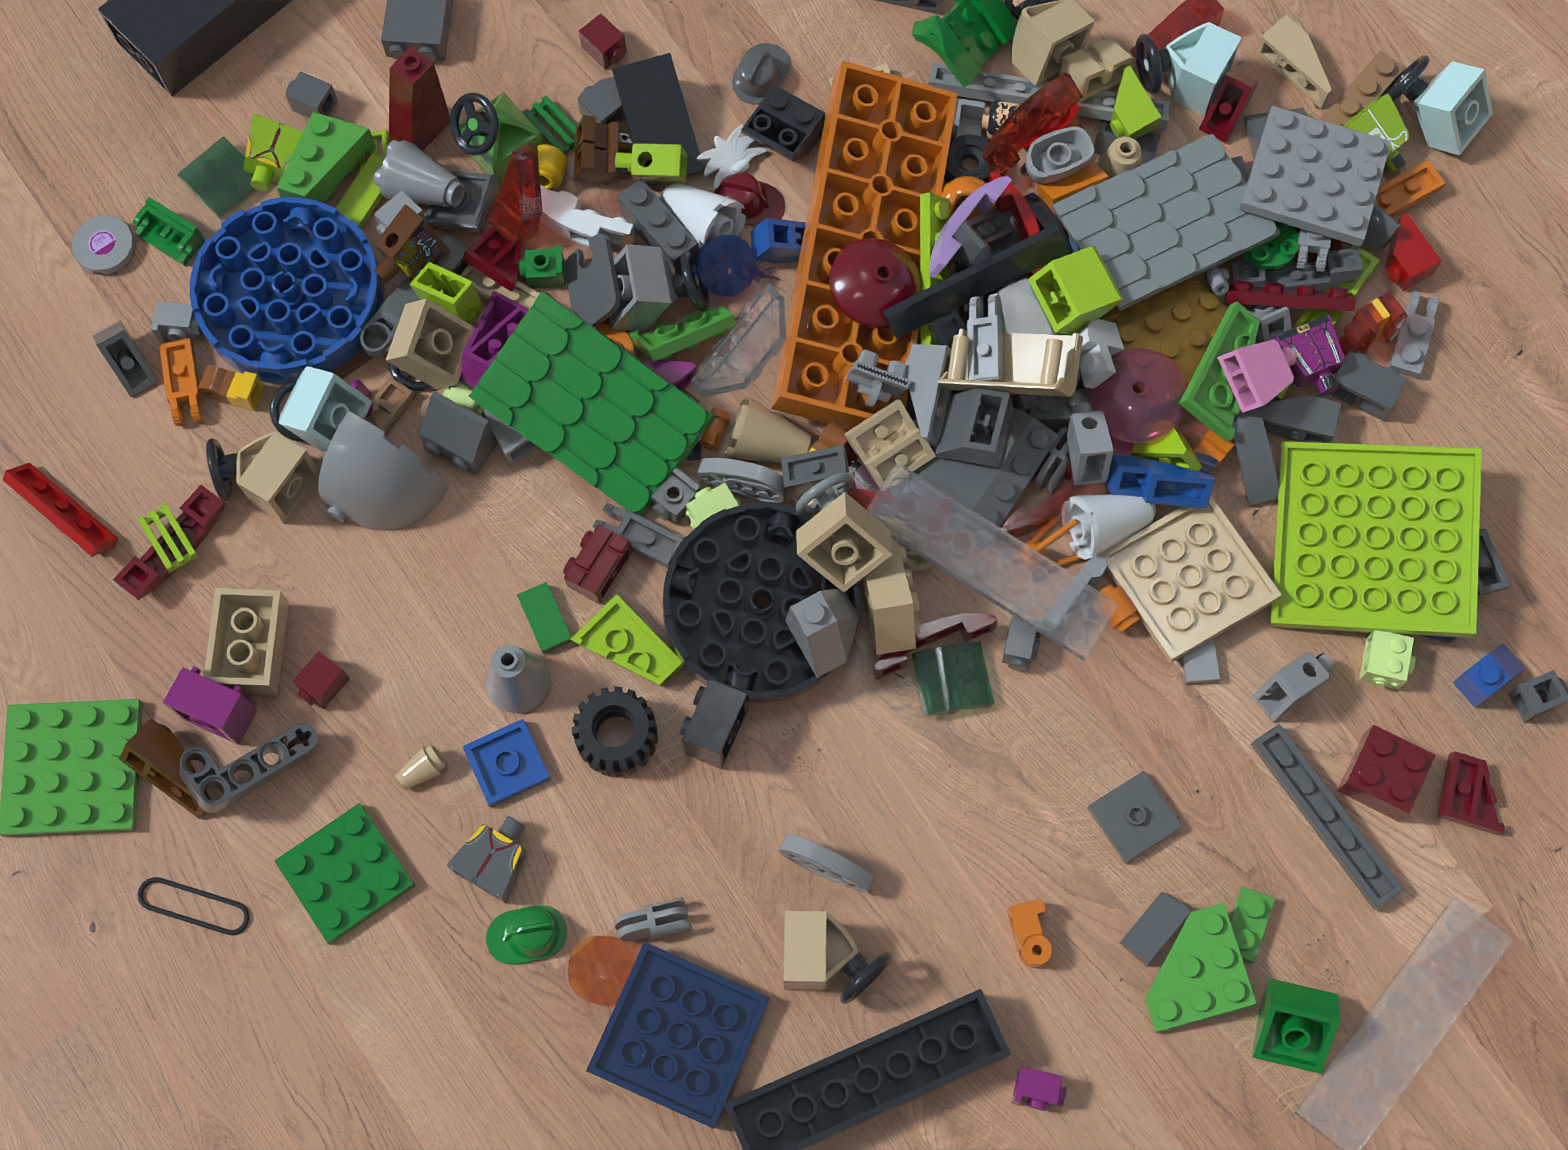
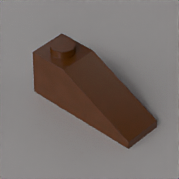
(156, 757)

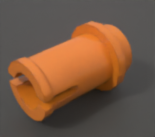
(714, 433)

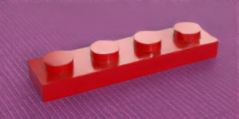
(60, 509)

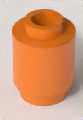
(1126, 613)

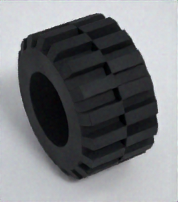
(615, 705)

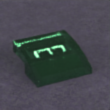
(218, 177)
(952, 678)

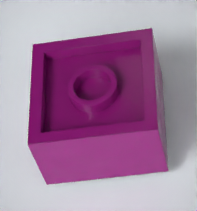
(210, 705)

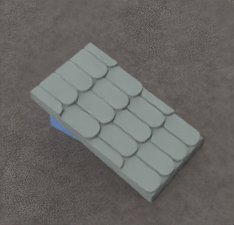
(1165, 219)

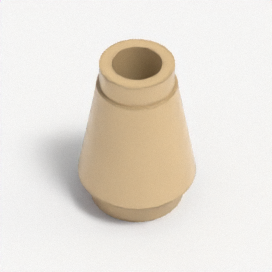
(421, 767)

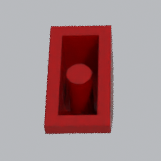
(1410, 255)

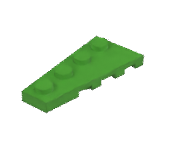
(1209, 392)

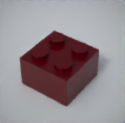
(1386, 773)

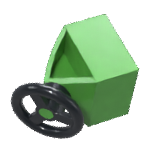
(491, 131)

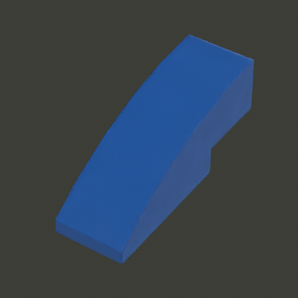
(1159, 482)

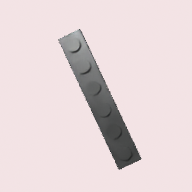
(1327, 817)

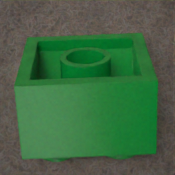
(1296, 1025)

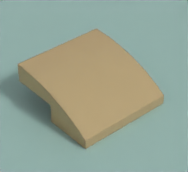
(889, 439)

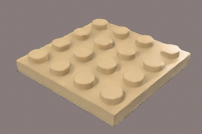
(1190, 578)

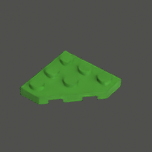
(1200, 974)

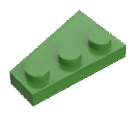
(674, 337)

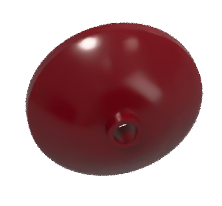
(859, 288)

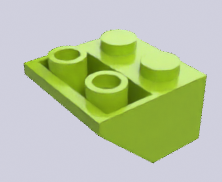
(1075, 290)

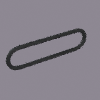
(188, 919)

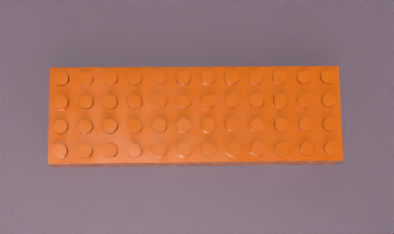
(876, 157)

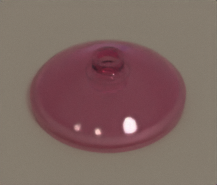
(1143, 415)

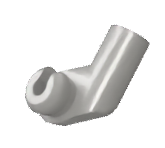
(1218, 280)

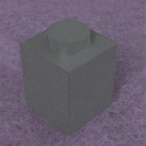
(310, 95)

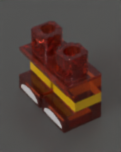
(1375, 320)

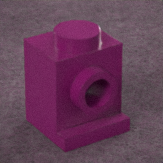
(1039, 1089)

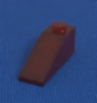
(1183, 19)
(519, 197)

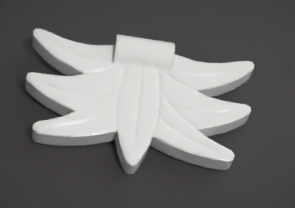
(729, 156)

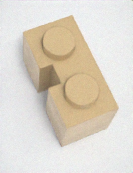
(1097, 67)

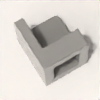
(967, 118)

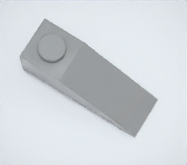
(929, 398)

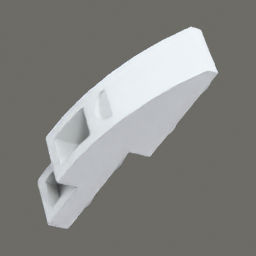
(565, 217)

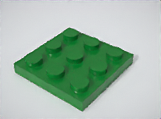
(344, 873)

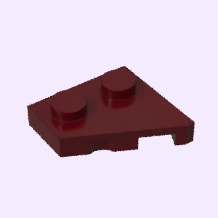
(495, 258)
(1468, 794)

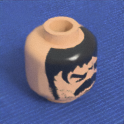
(997, 114)

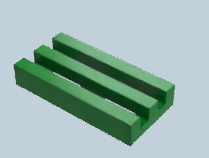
(560, 116)

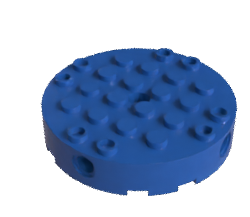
(285, 288)

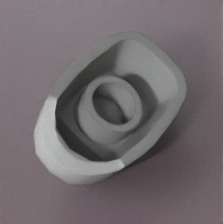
(1059, 155)

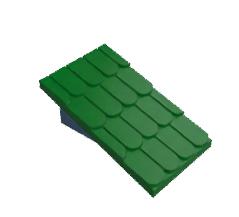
(591, 404)

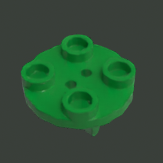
(1282, 252)

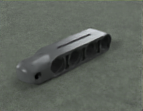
(384, 323)

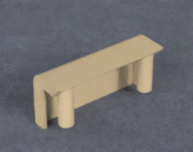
(1030, 365)

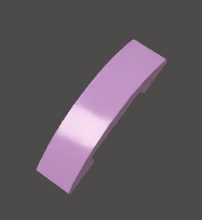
(945, 244)

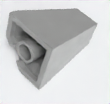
(824, 629)

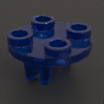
(738, 258)

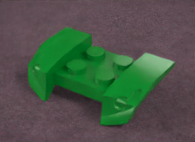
(967, 35)

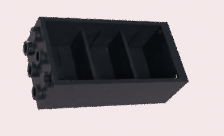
(183, 37)

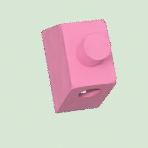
(1258, 372)

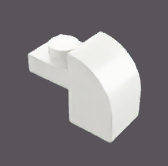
(1099, 344)

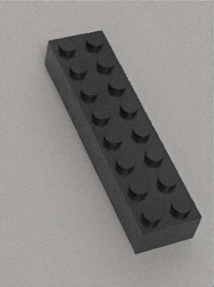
(870, 1077)

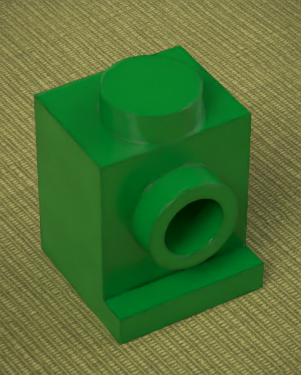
(543, 267)

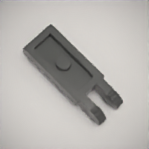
(645, 536)

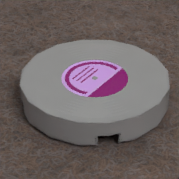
(103, 245)

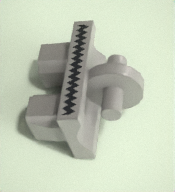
(878, 382)

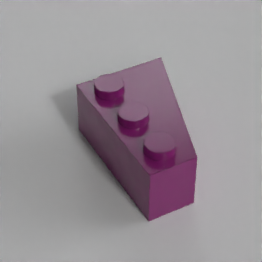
(487, 340)

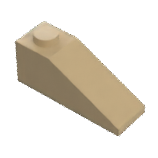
(1292, 54)

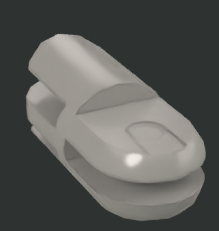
(1054, 464)
(654, 921)

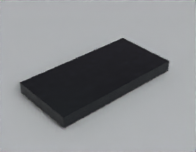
(656, 107)

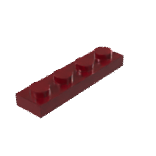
(1303, 297)

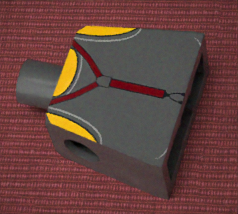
(491, 859)

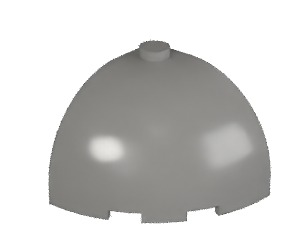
(375, 481)

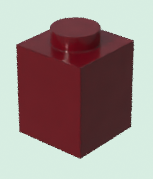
(603, 41)
(320, 680)

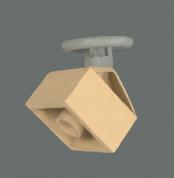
(843, 537)

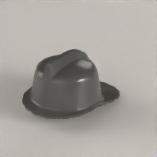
(759, 71)

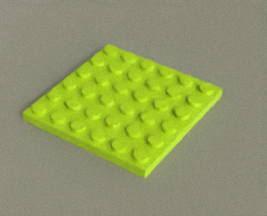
(1378, 538)

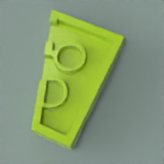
(629, 642)

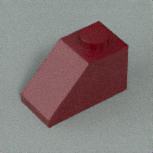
(1228, 104)

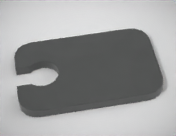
(595, 289)

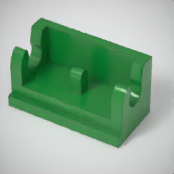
(168, 232)

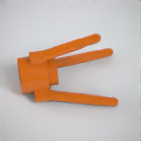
(1040, 546)

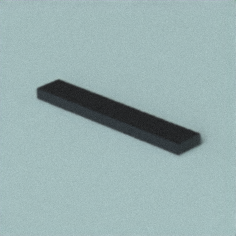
(976, 281)

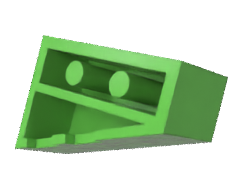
(324, 157)

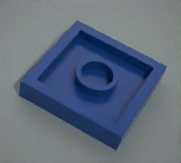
(506, 763)

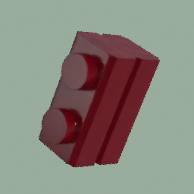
(597, 563)

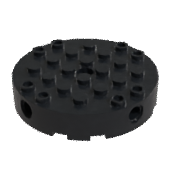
(712, 606)

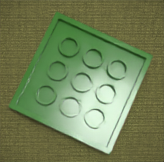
(67, 769)

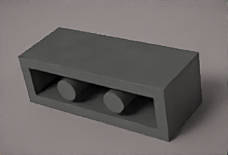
(656, 223)

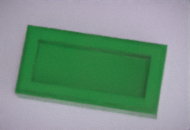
(544, 617)

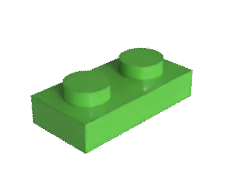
(1250, 921)

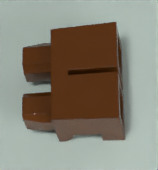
(596, 151)

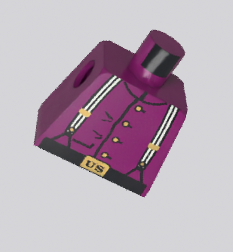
(1316, 353)

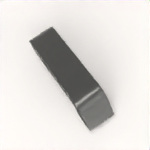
(252, 762)

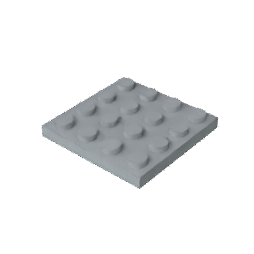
(1315, 176)

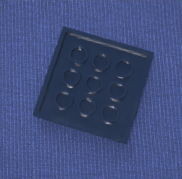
(678, 1035)

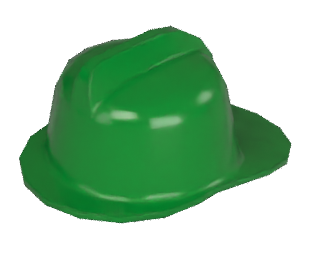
(526, 934)

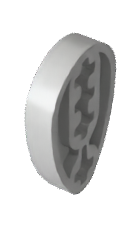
(744, 479)
(825, 863)

